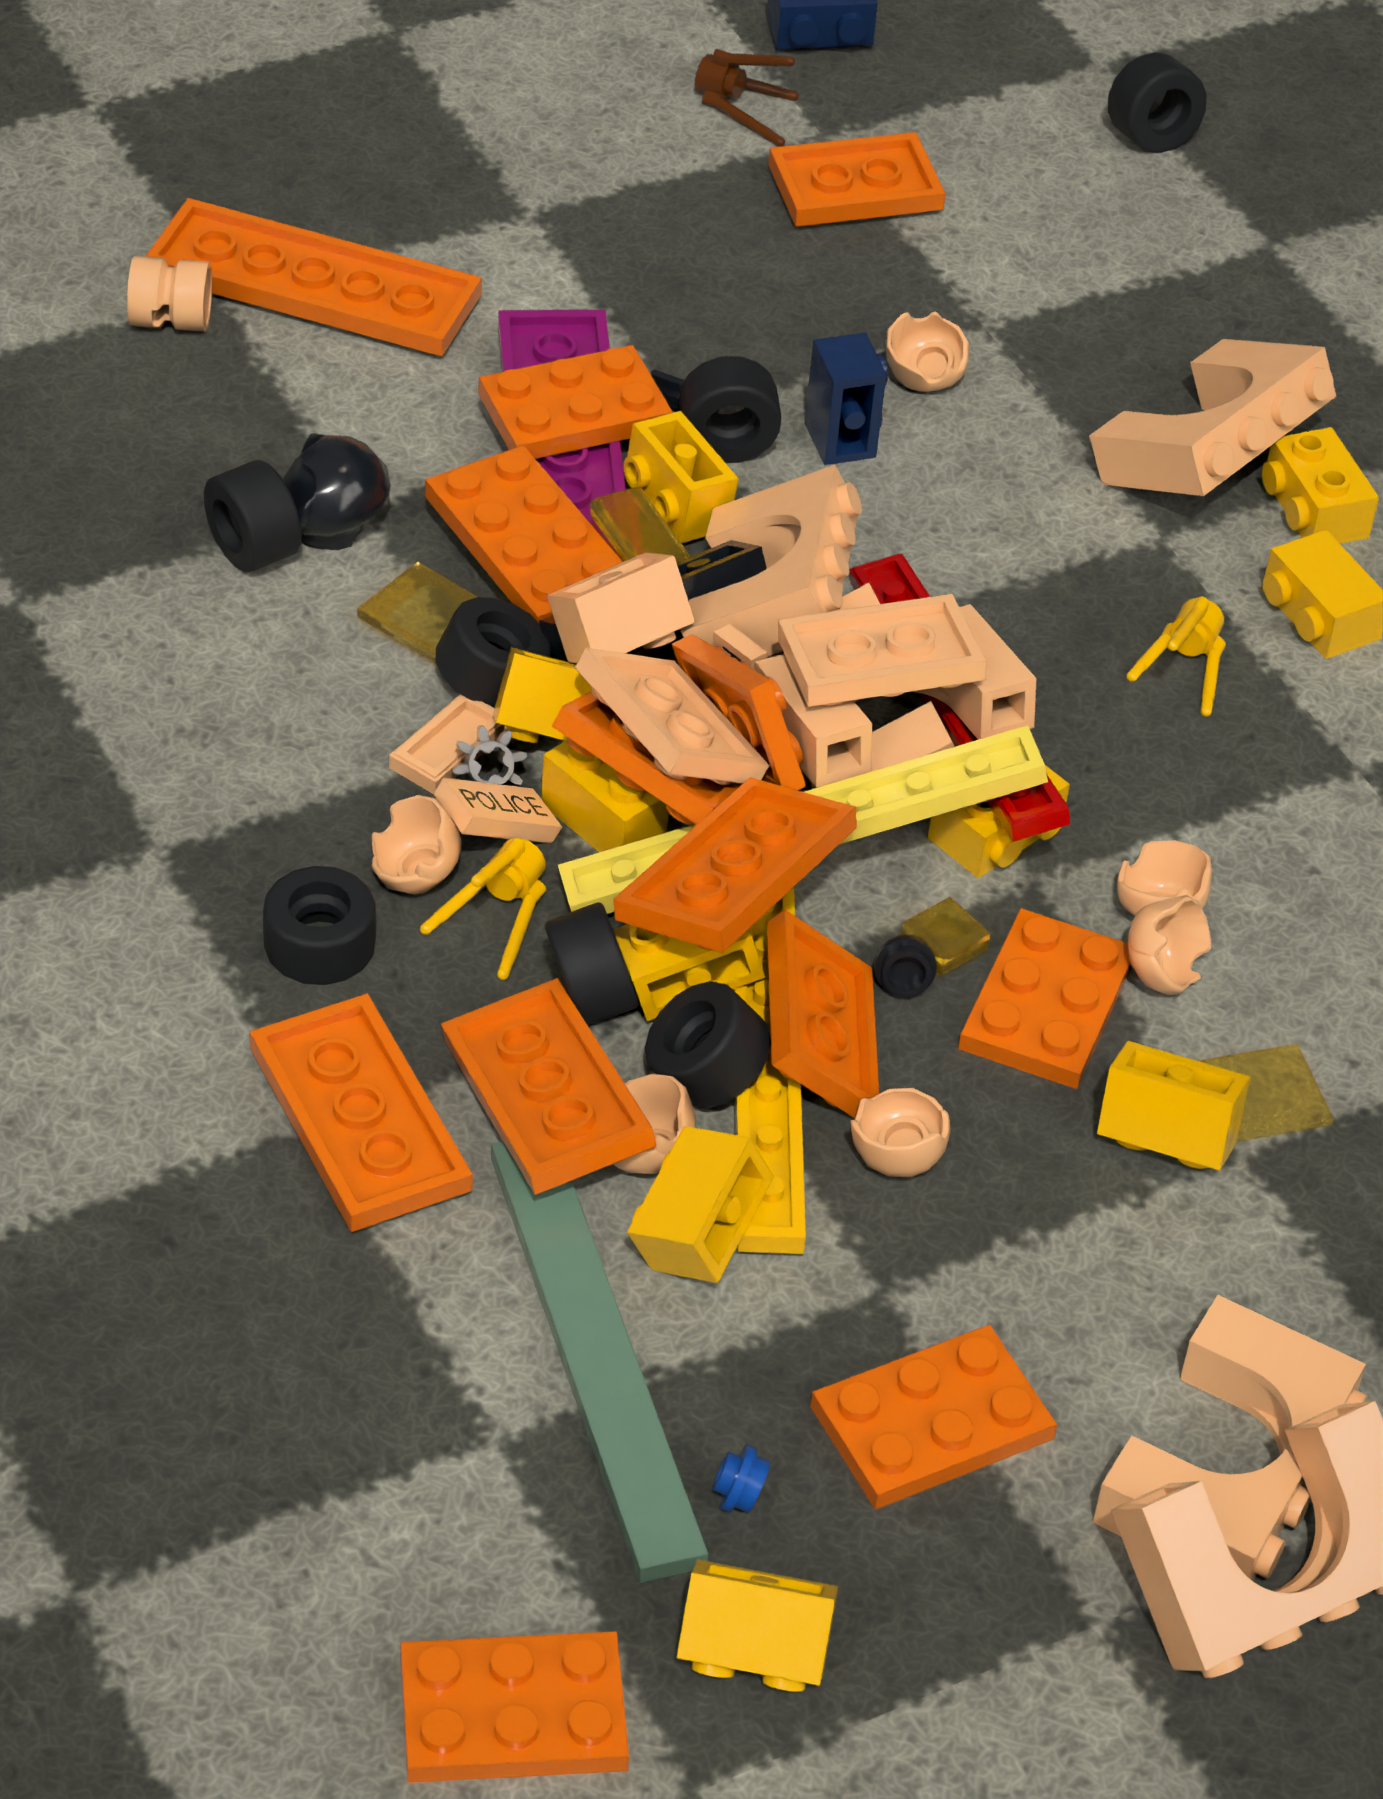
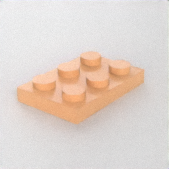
(881, 650)
(670, 717)

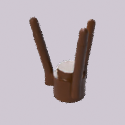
(722, 78)

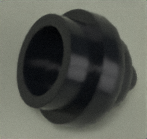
(905, 965)

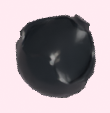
(336, 489)

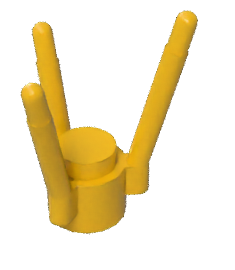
(1192, 634)
(507, 876)

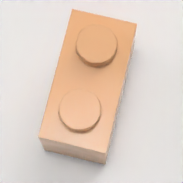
(623, 607)

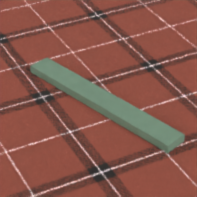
(603, 1375)

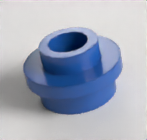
(740, 1479)

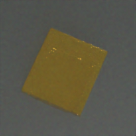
(635, 525)
(415, 608)
(1279, 1094)

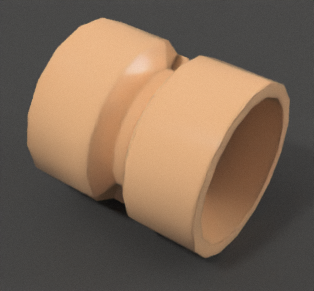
(169, 293)

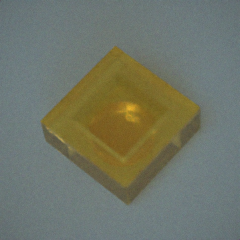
(950, 934)

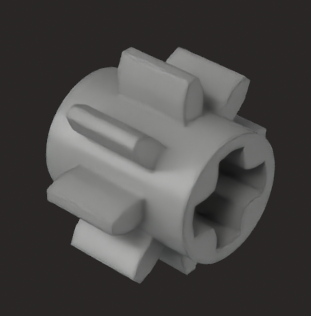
(487, 745)

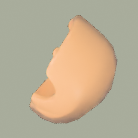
(926, 352)
(416, 847)
(1165, 872)
(1167, 941)
(667, 1110)
(901, 1132)

